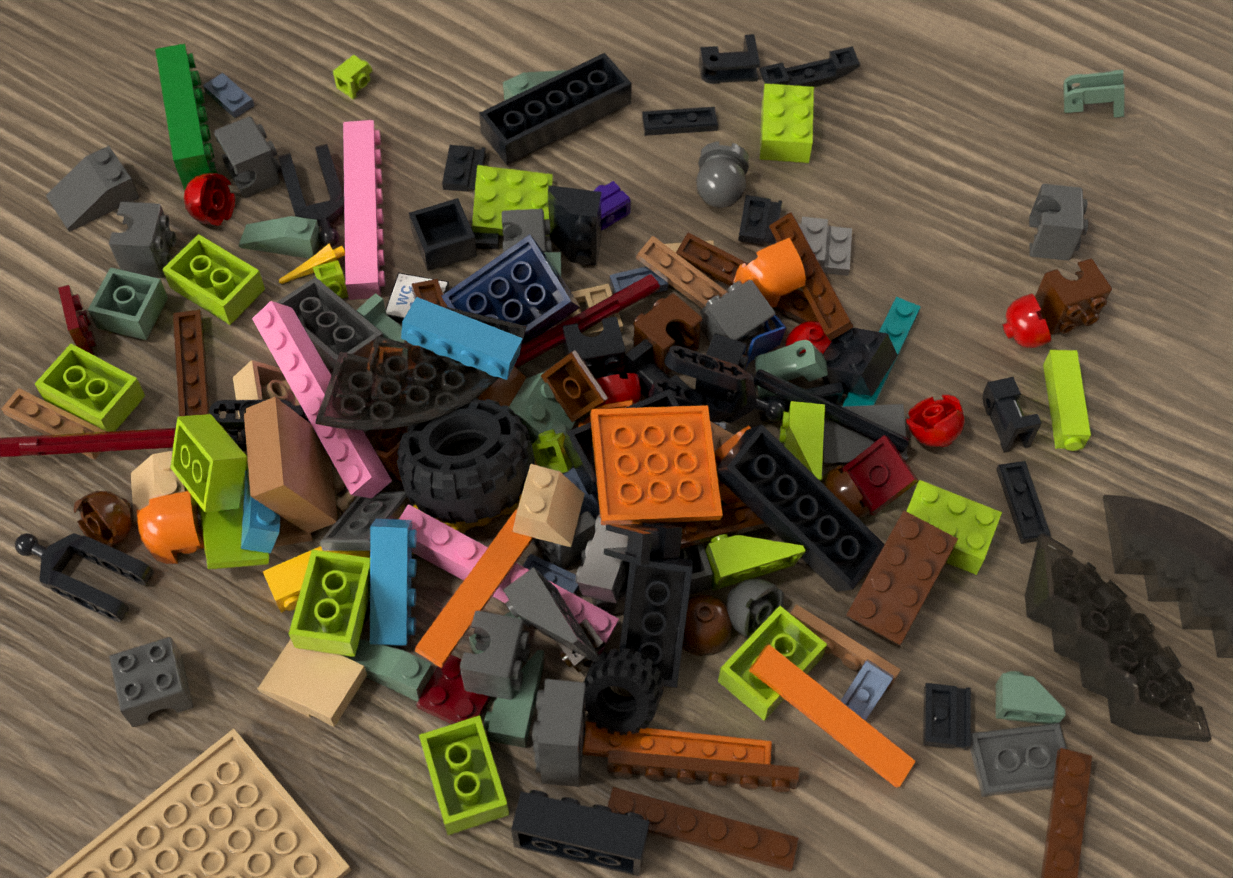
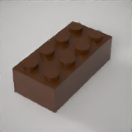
(901, 578)

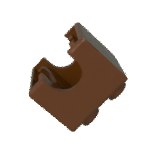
(1072, 302)
(668, 325)

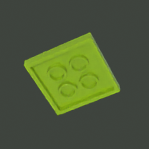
(506, 190)

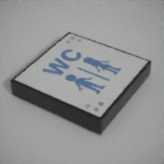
(402, 296)

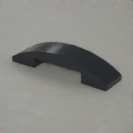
(814, 73)

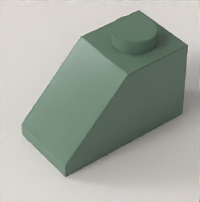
(1025, 700)

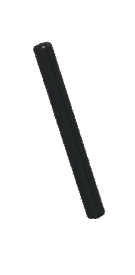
(832, 411)

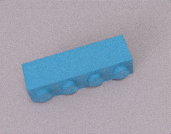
(461, 338)
(259, 523)
(391, 581)

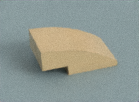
(314, 682)

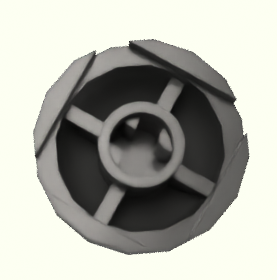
(752, 604)

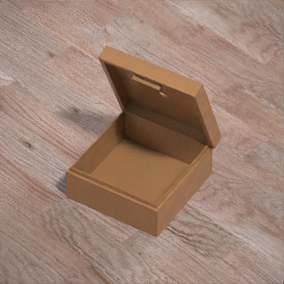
(289, 470)

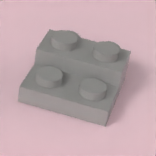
(829, 244)

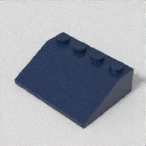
(518, 289)

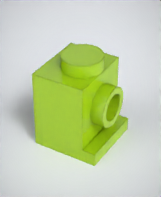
(352, 76)
(546, 456)

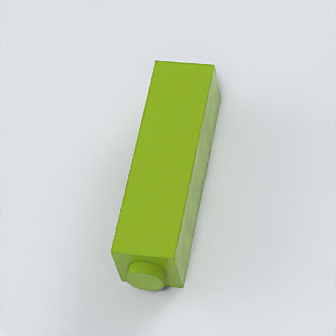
(1066, 400)

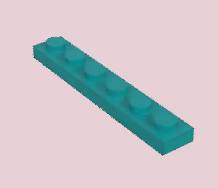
(897, 325)

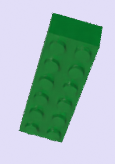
(184, 113)

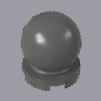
(722, 174)

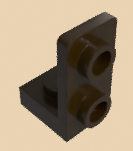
(577, 660)

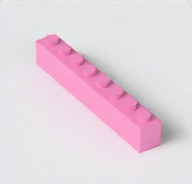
(362, 210)
(309, 380)
(460, 553)

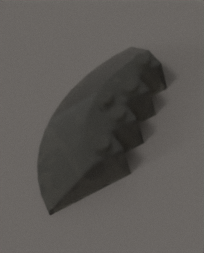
(402, 384)
(1179, 563)
(1112, 646)

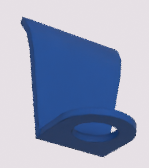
(767, 341)

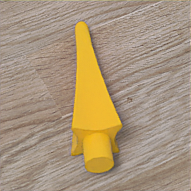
(323, 256)

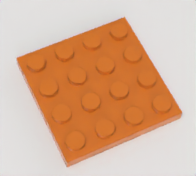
(655, 465)

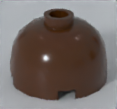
(845, 490)
(104, 517)
(706, 625)

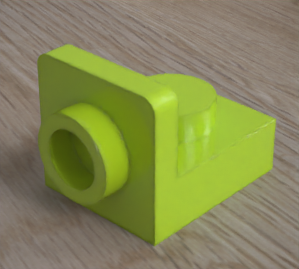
(332, 277)

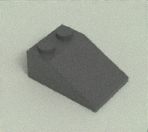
(92, 189)
(545, 609)

